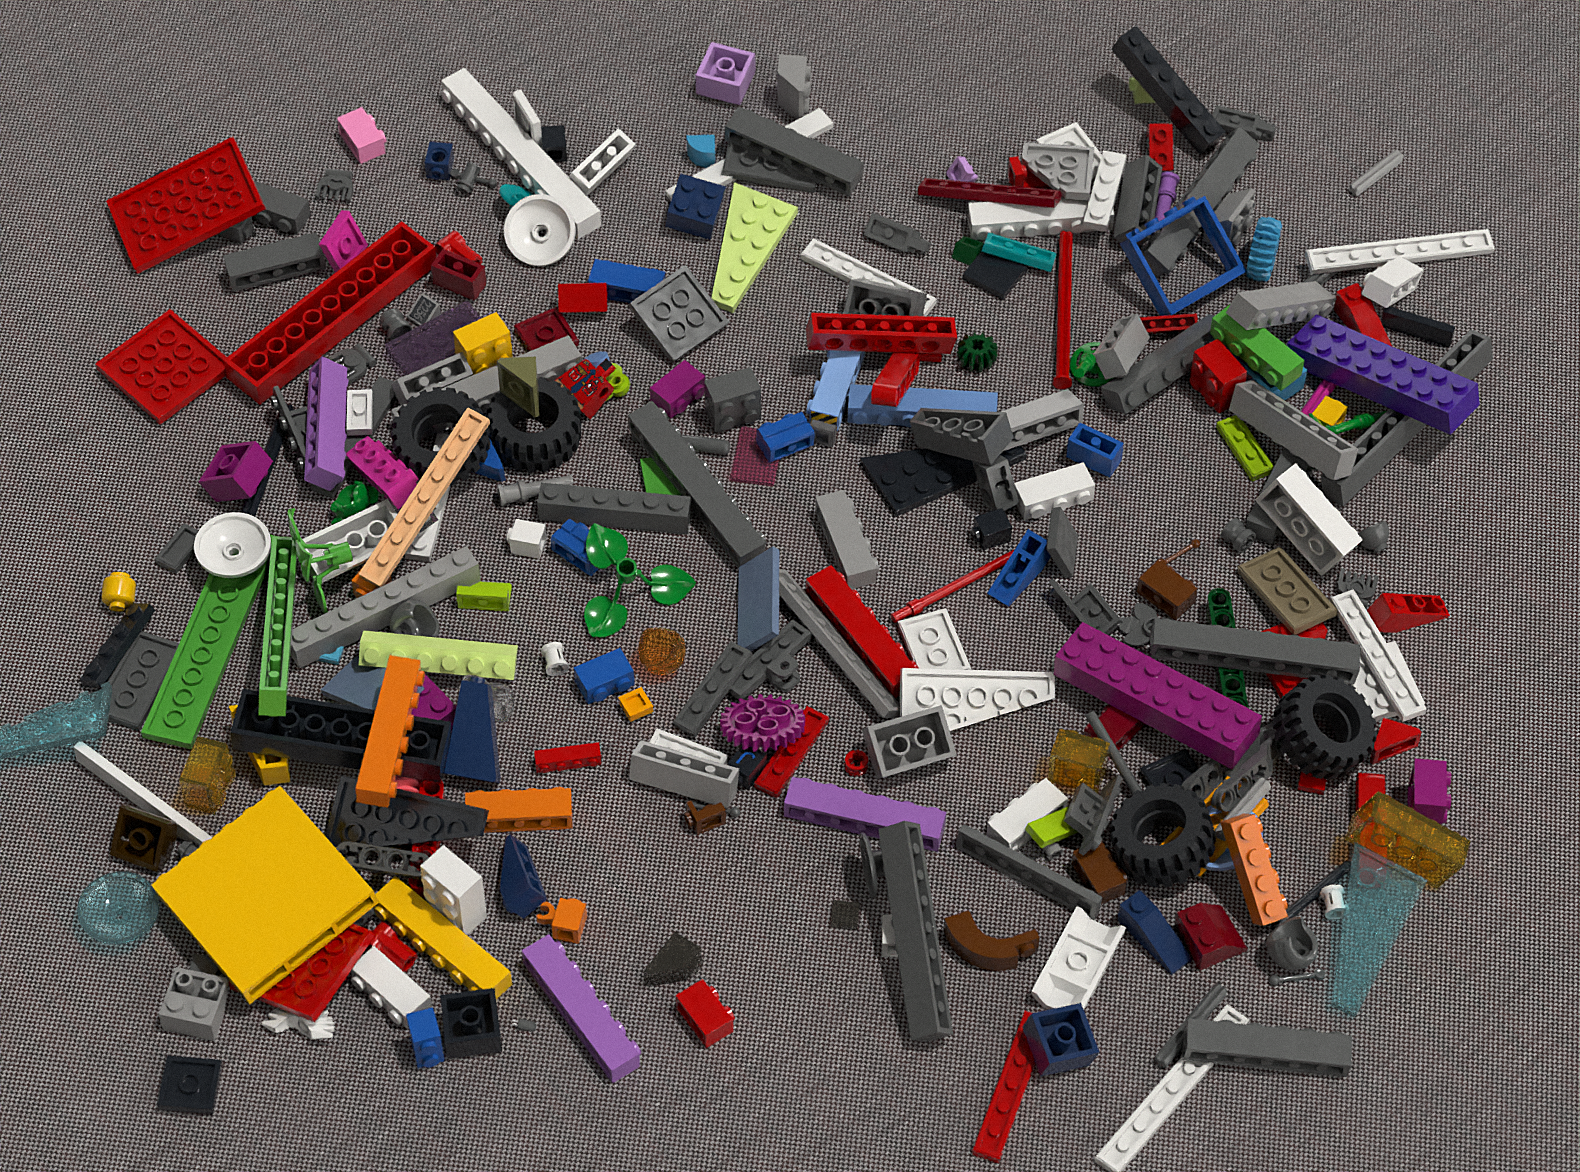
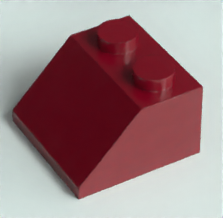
(1208, 934)

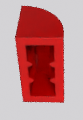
(582, 297)

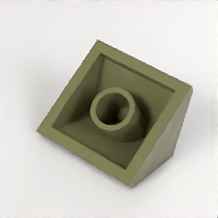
(520, 382)

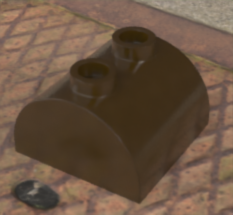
(143, 838)

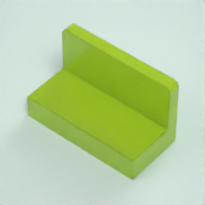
(485, 596)

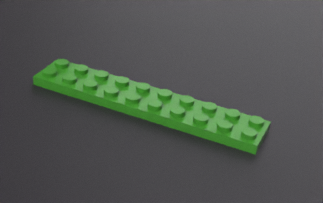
(202, 658)

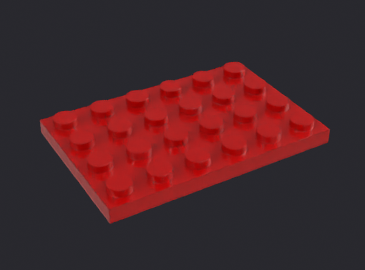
(185, 205)

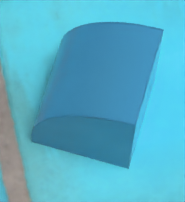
(701, 149)

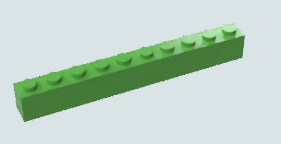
(278, 627)

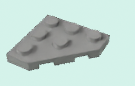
(1061, 167)

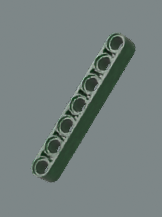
(1223, 615)

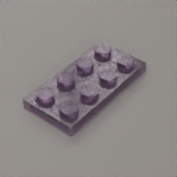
(431, 340)

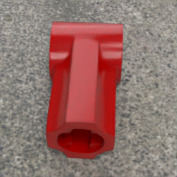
(456, 244)
(394, 949)

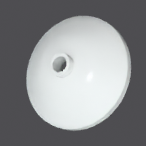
(530, 217)
(232, 535)

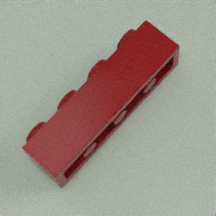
(1168, 323)
(567, 757)

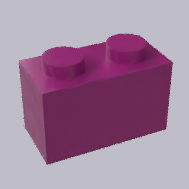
(678, 389)

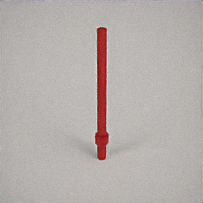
(916, 605)

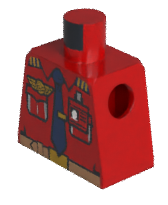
(589, 384)

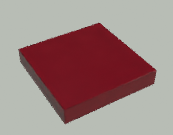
(544, 329)

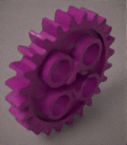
(762, 722)

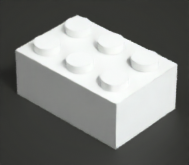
(454, 889)

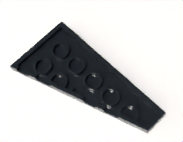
(923, 475)
(406, 821)

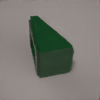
(967, 250)

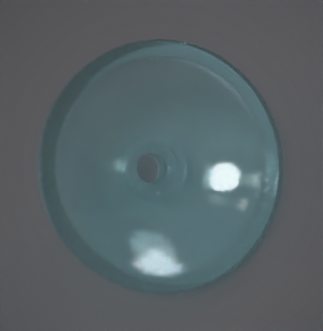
(115, 896)

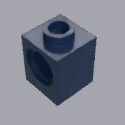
(439, 160)

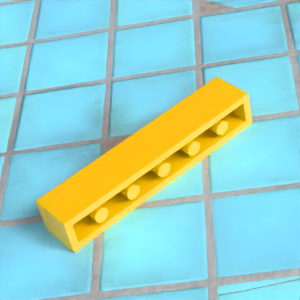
(440, 939)

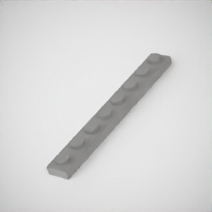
(837, 647)

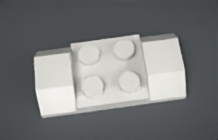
(1077, 962)

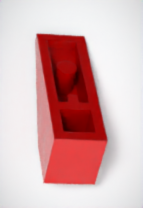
(1359, 313)

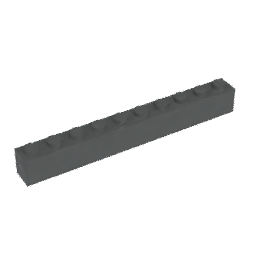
(1395, 429)

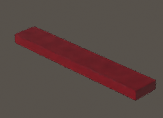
(989, 192)

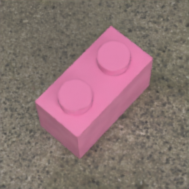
(361, 135)

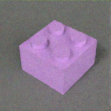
(725, 73)

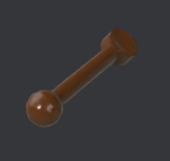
(1195, 543)

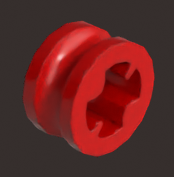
(862, 759)

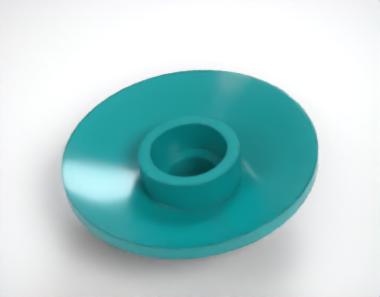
(513, 193)

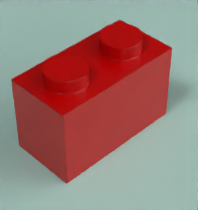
(705, 1013)

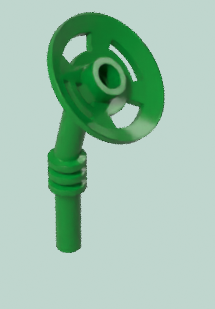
(1087, 364)
(1358, 422)

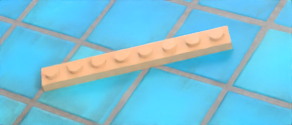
(424, 498)

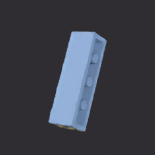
(833, 388)

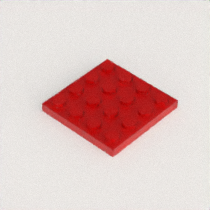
(164, 366)
(316, 980)

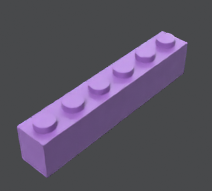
(326, 424)
(859, 811)
(581, 1008)

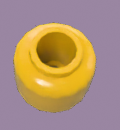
(118, 591)

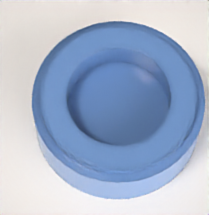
(597, 358)

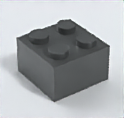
(732, 399)

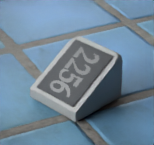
(423, 310)

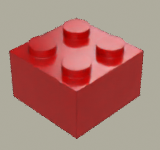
(1216, 374)

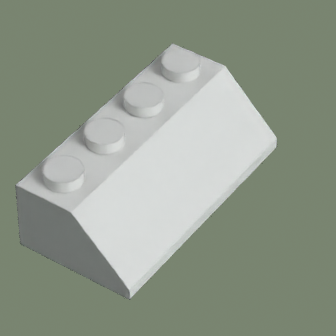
(361, 532)

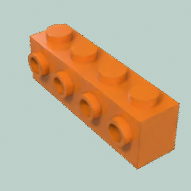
(1254, 869)

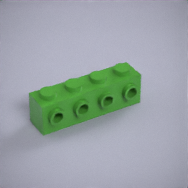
(1259, 350)

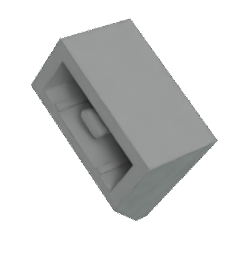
(793, 84)
(1235, 214)
(194, 1004)

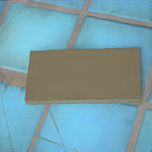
(1287, 590)

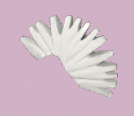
(314, 1030)

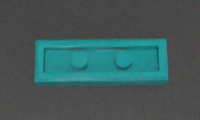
(1019, 252)

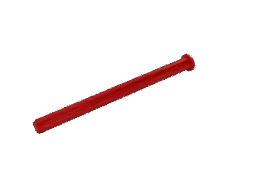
(1062, 378)

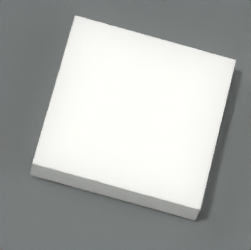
(526, 117)

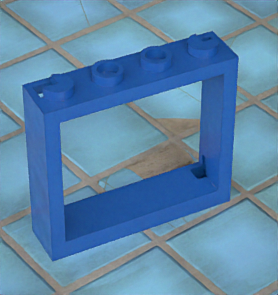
(1217, 237)

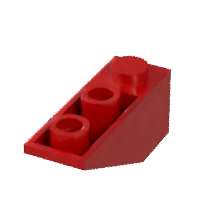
(1404, 611)

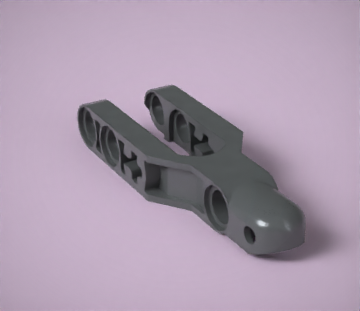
(1253, 765)

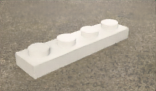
(1104, 191)

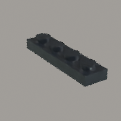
(117, 645)

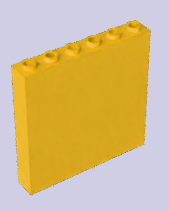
(265, 894)

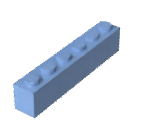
(863, 412)

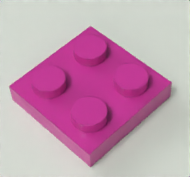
(342, 241)

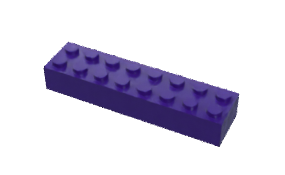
(1385, 374)

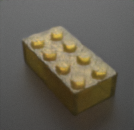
(1408, 839)

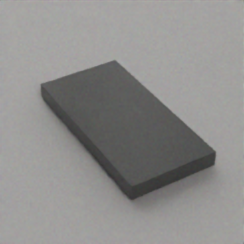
(751, 167)
(139, 679)

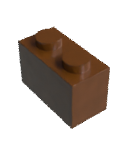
(1167, 589)
(1100, 873)

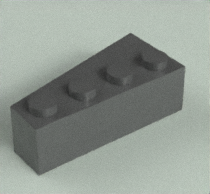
(962, 433)

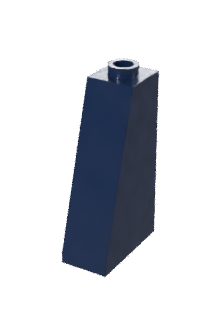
(473, 735)

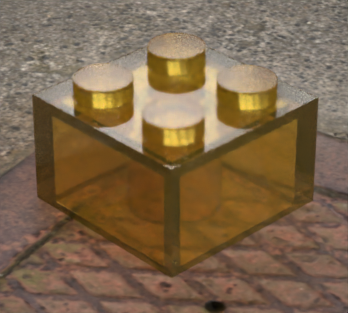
(1078, 760)
(207, 775)

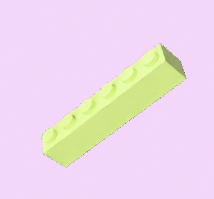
(440, 654)

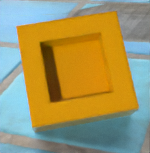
(635, 704)

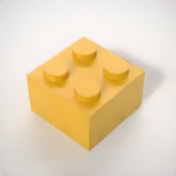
(483, 342)

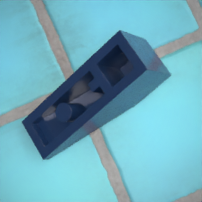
(519, 879)
(1153, 932)

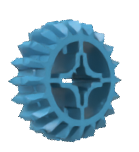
(1264, 249)

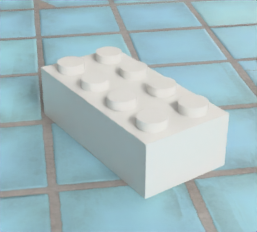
(1308, 519)

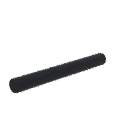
(1314, 893)

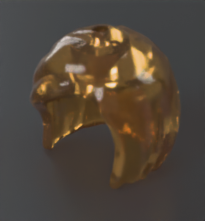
(661, 650)

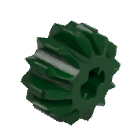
(977, 352)

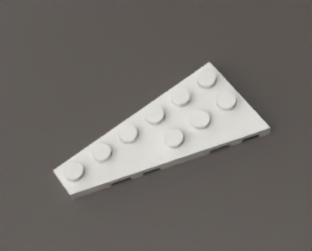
(972, 694)

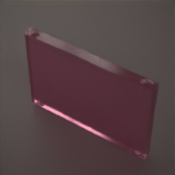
(750, 463)

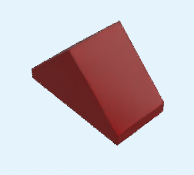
(1394, 739)

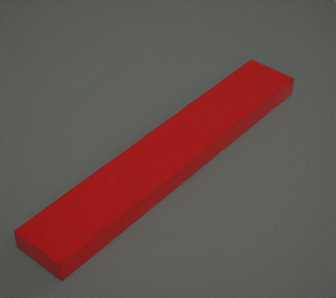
(1006, 1098)

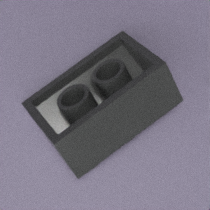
(883, 299)

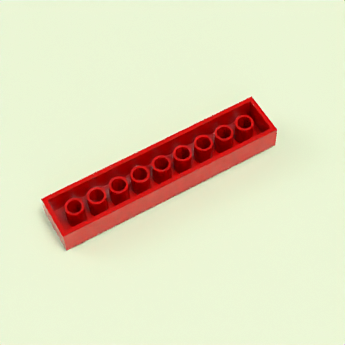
(330, 312)

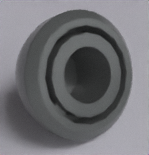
(1375, 537)

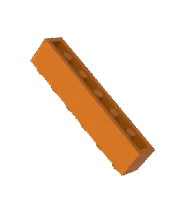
(388, 731)

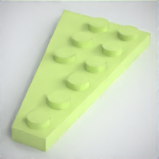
(750, 236)

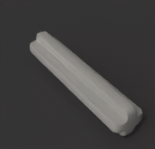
(1376, 172)
(1247, 803)

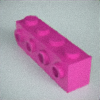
(383, 470)

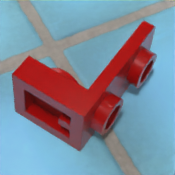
(1161, 144)
(1021, 177)

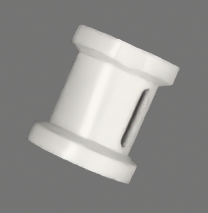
(554, 658)
(1333, 901)

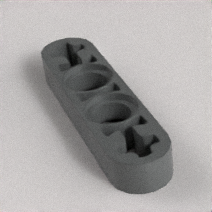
(384, 860)

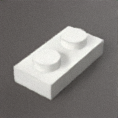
(359, 412)

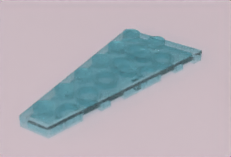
(59, 724)
(1374, 913)

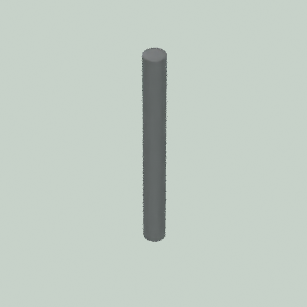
(1113, 752)

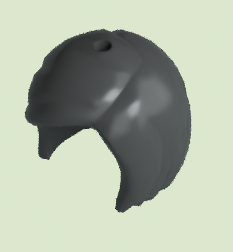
(415, 619)
(1292, 944)

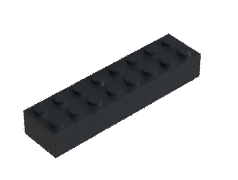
(334, 735)

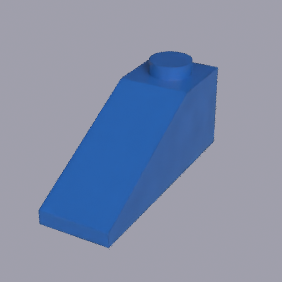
(1021, 568)

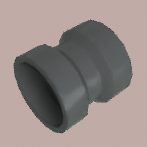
(394, 323)
(1238, 535)

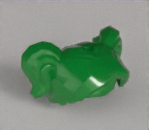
(353, 500)

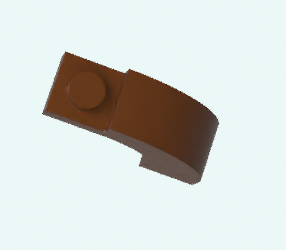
(986, 951)

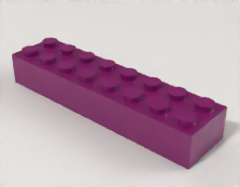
(1157, 695)

